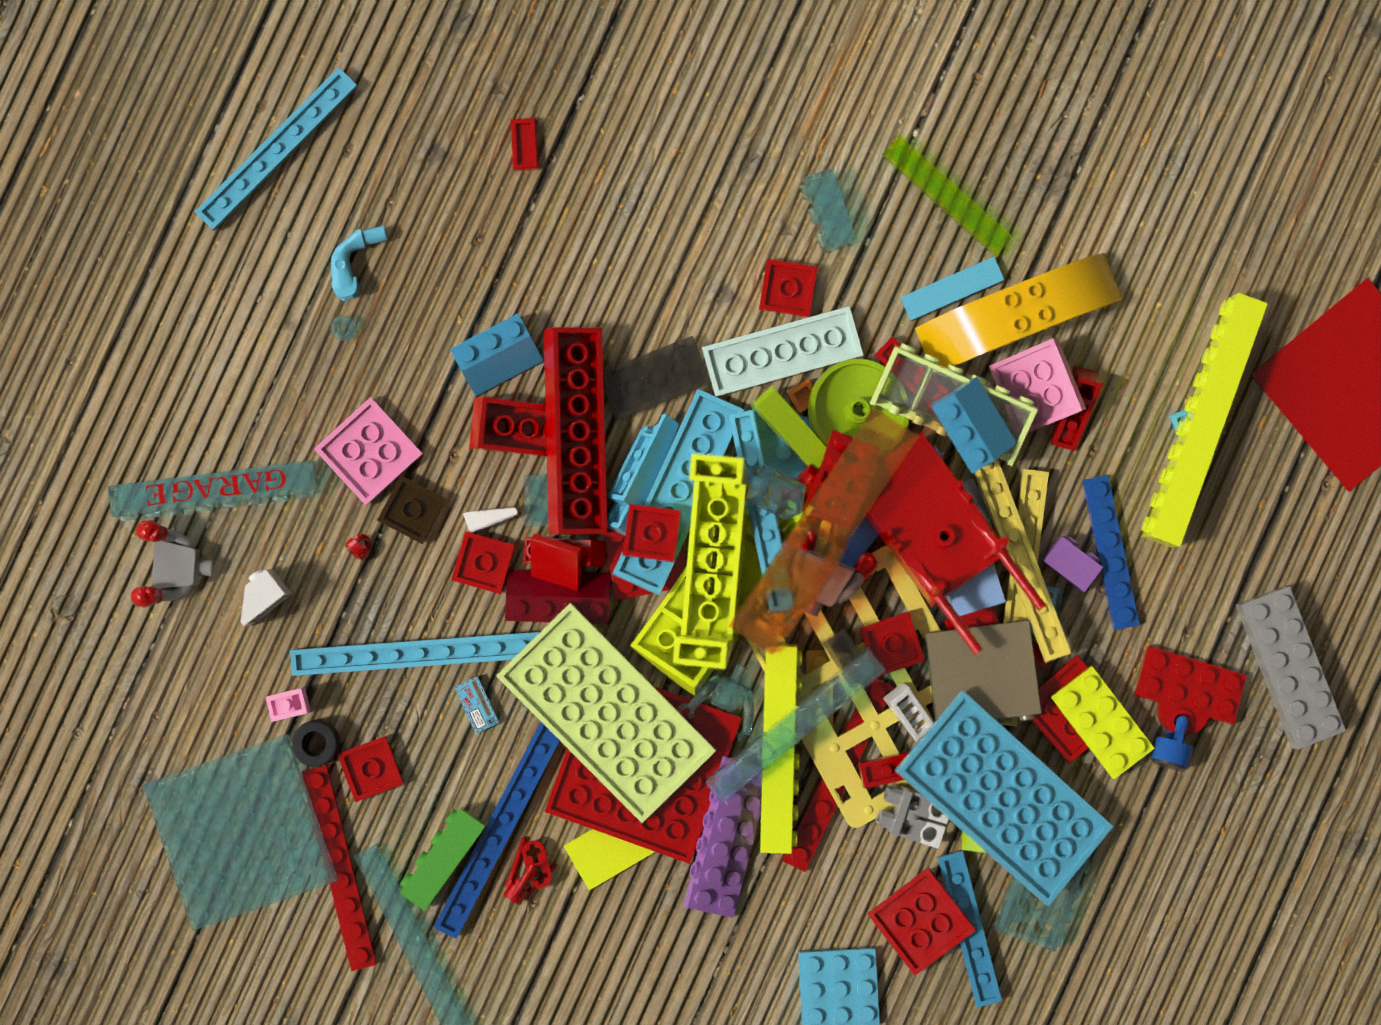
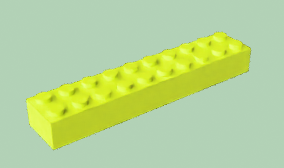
(1204, 421)

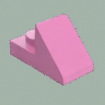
(288, 704)

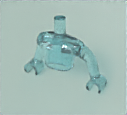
(728, 695)

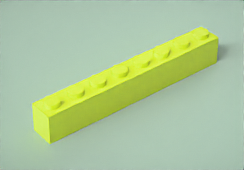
(778, 777)

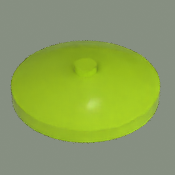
(843, 398)

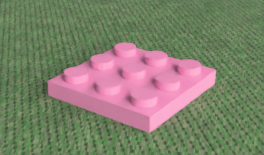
(1043, 377)
(368, 451)

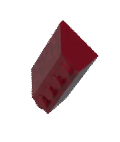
(541, 601)

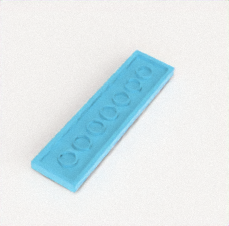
(704, 432)

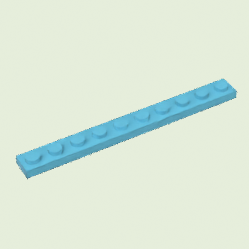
(408, 654)

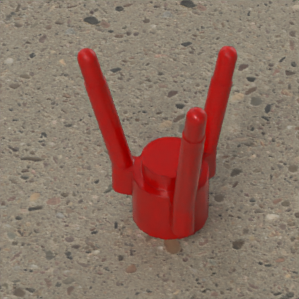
(517, 889)

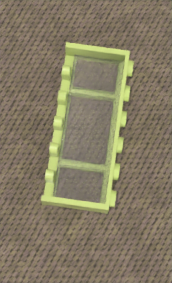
(915, 382)

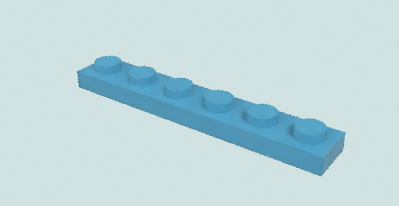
(975, 946)

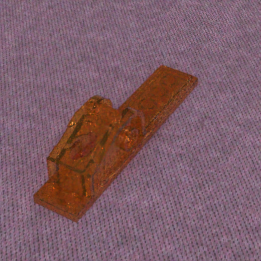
(832, 516)

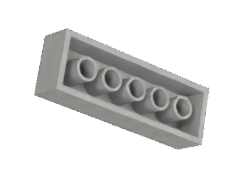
(1290, 667)

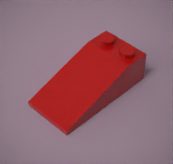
(508, 427)

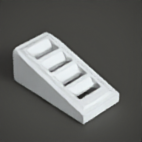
(483, 519)
(899, 699)

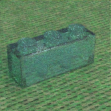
(828, 211)

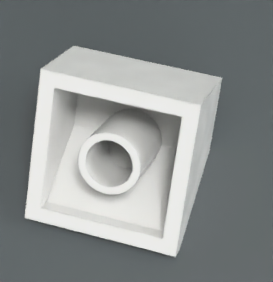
(262, 595)

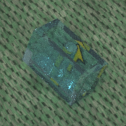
(775, 492)

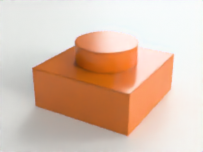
(800, 395)

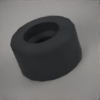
(300, 748)

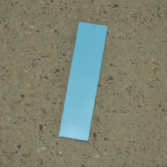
(952, 288)

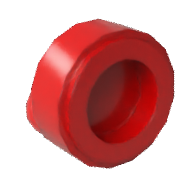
(358, 550)

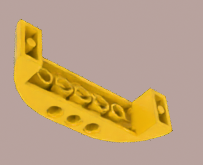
(1020, 311)

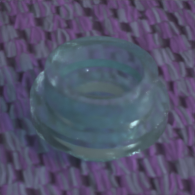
(334, 328)

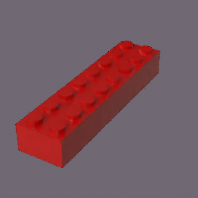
(575, 431)

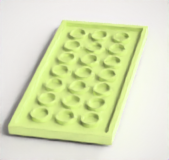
(606, 712)

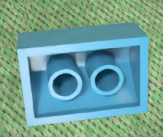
(496, 355)
(974, 424)

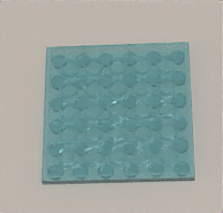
(240, 832)

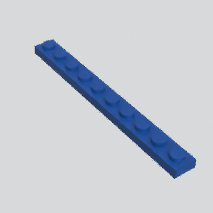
(497, 832)

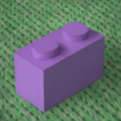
(1072, 563)

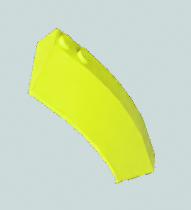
(658, 636)

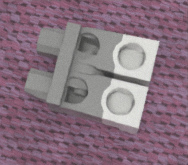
(912, 816)

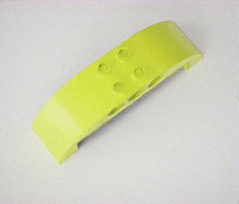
(713, 561)

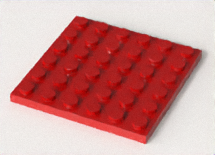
(677, 822)

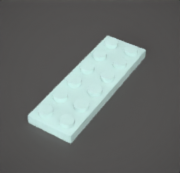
(782, 351)

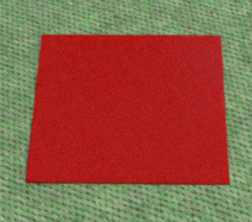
(1332, 384)

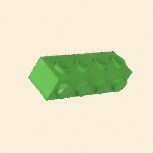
(443, 858)

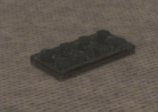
(655, 378)

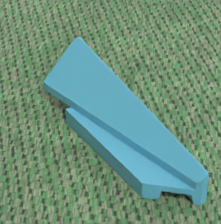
(640, 470)

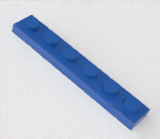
(1110, 552)

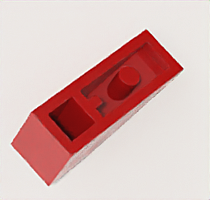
(1070, 429)

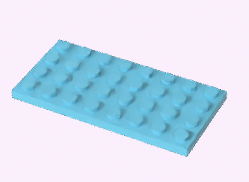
(1004, 798)

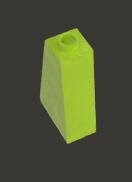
(789, 427)

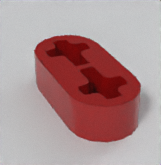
(543, 863)

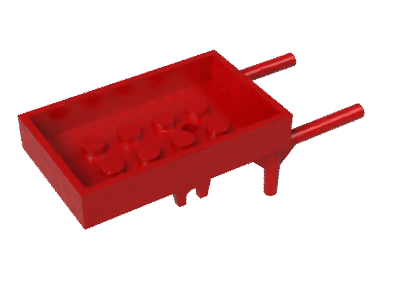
(929, 501)

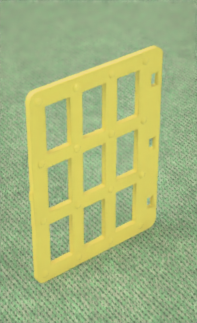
(822, 742)

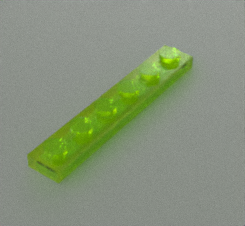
(947, 195)

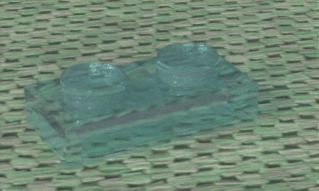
(535, 500)

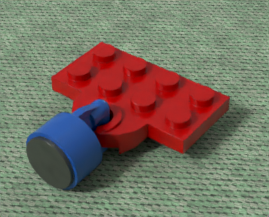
(1186, 698)

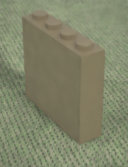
(996, 678)

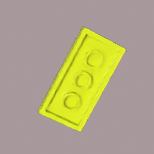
(1102, 722)

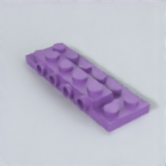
(724, 849)

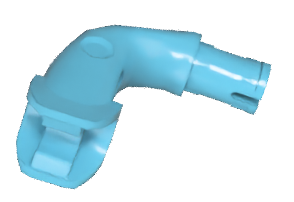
(343, 281)

